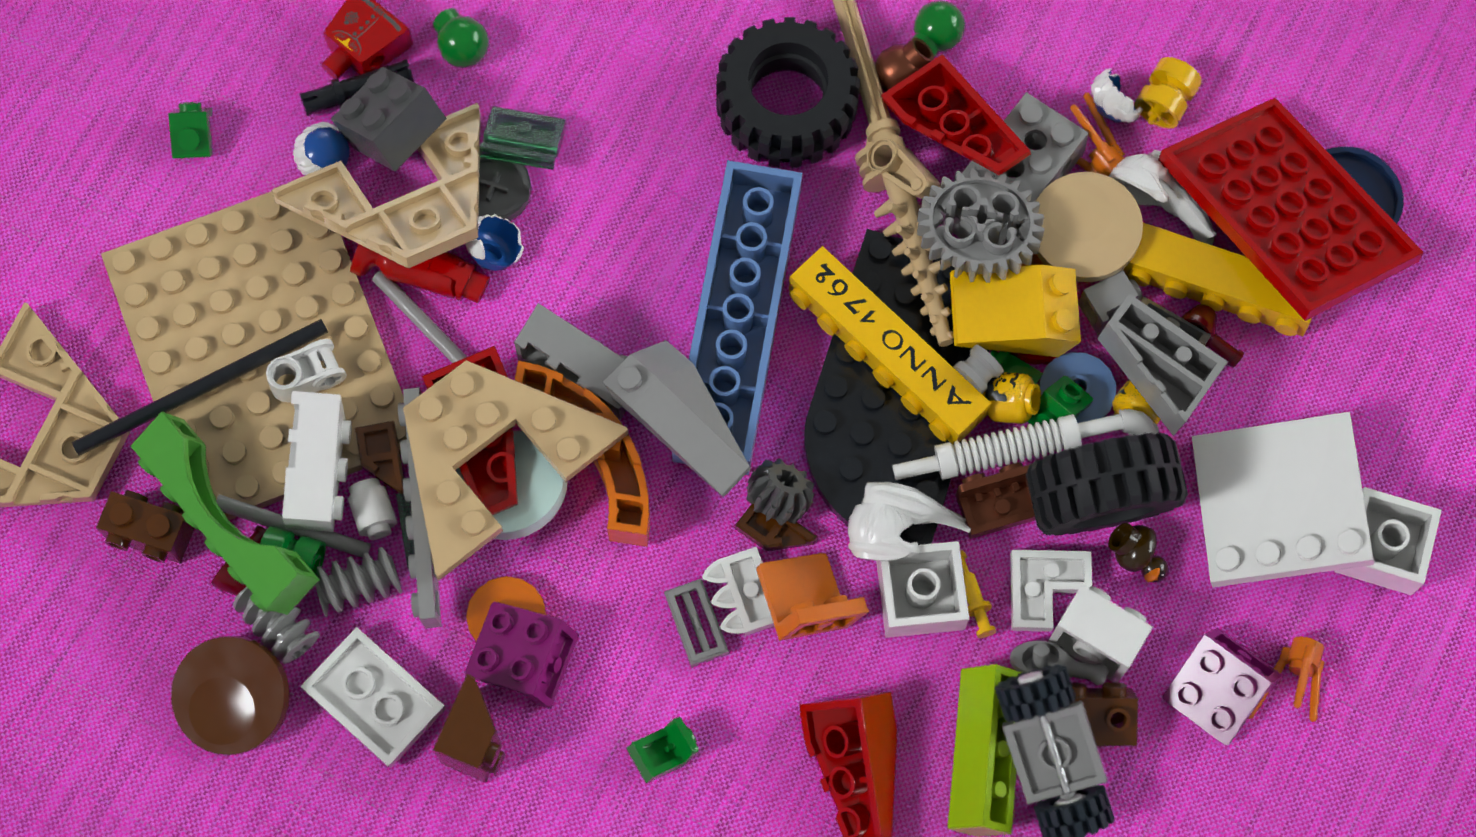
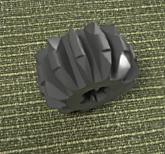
(780, 491)

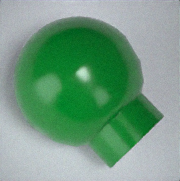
(939, 25)
(460, 38)

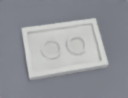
(373, 697)

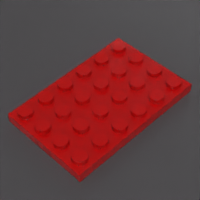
(1290, 208)

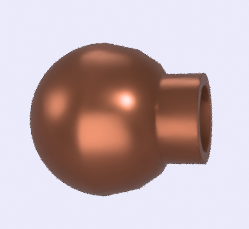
(901, 61)

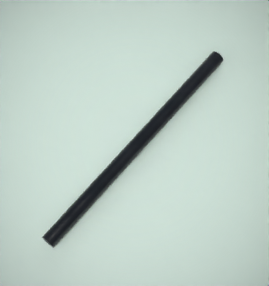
(199, 387)

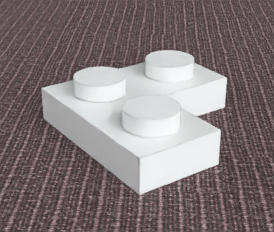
(1036, 578)

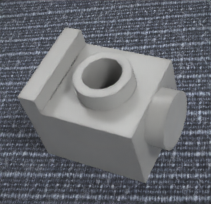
(1105, 297)

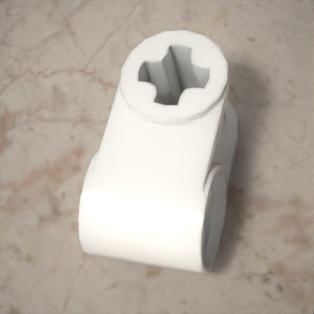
(308, 370)

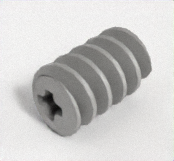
(356, 580)
(277, 629)

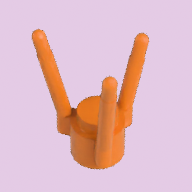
(1107, 153)
(1304, 661)

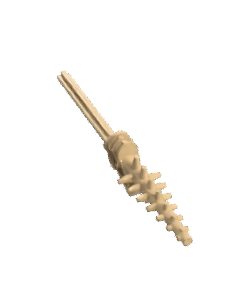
(894, 168)

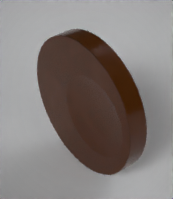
(230, 695)

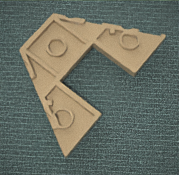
(415, 224)
(465, 416)
(52, 467)

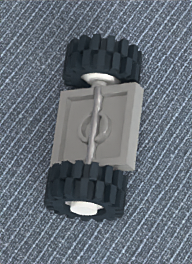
(1055, 752)

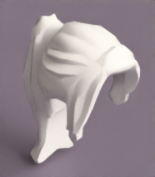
(1154, 185)
(886, 513)

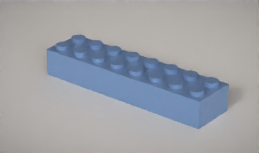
(744, 292)

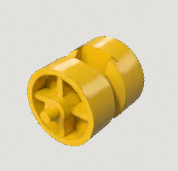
(1169, 89)

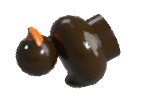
(1135, 551)

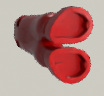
(442, 275)

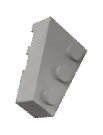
(566, 349)
(1160, 361)

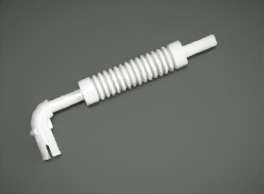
(1021, 443)

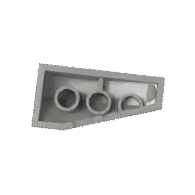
(676, 407)

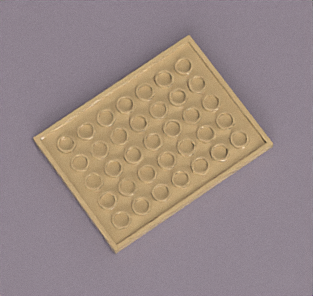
(228, 289)

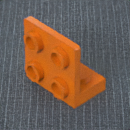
(806, 597)

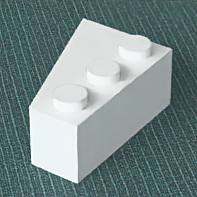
(316, 462)

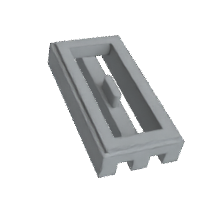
(707, 654)

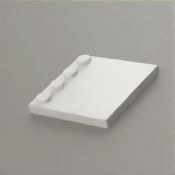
(1282, 500)

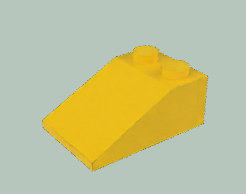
(1022, 314)

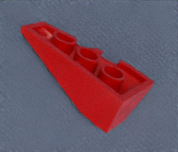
(952, 112)
(857, 756)

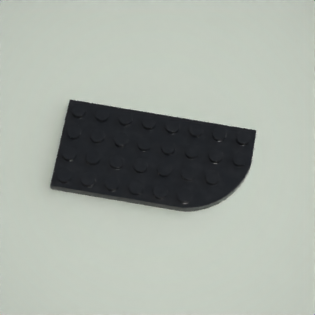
(858, 424)

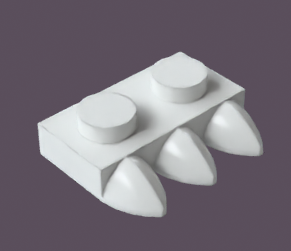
(741, 592)

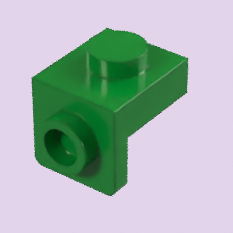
(190, 131)
(1061, 399)
(663, 750)

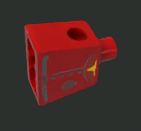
(364, 38)

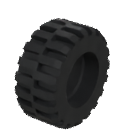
(796, 49)
(1106, 484)

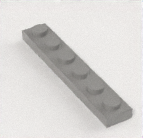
(426, 601)

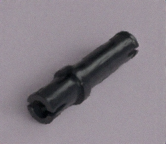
(340, 91)

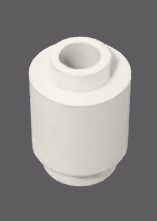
(371, 509)

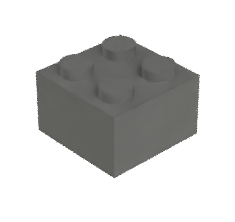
(388, 118)

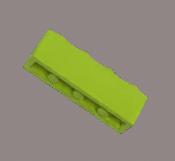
(982, 760)

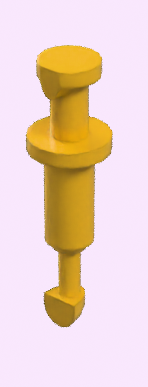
(977, 605)

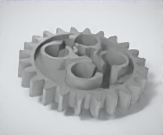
(980, 225)

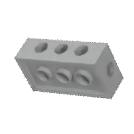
(1053, 146)

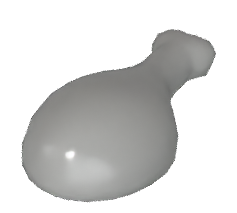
(1045, 653)

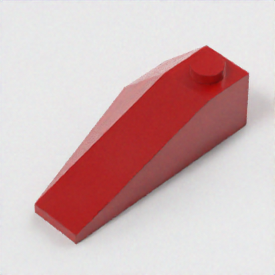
(493, 469)

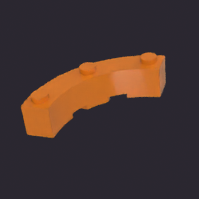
(618, 466)

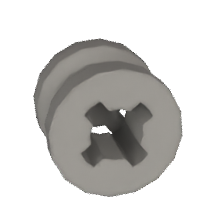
(979, 368)

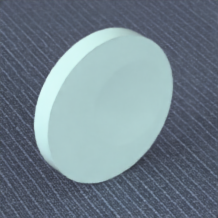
(538, 492)

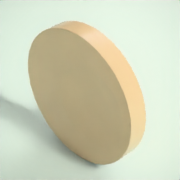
(1089, 225)

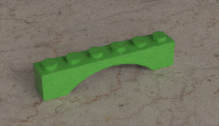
(178, 460)

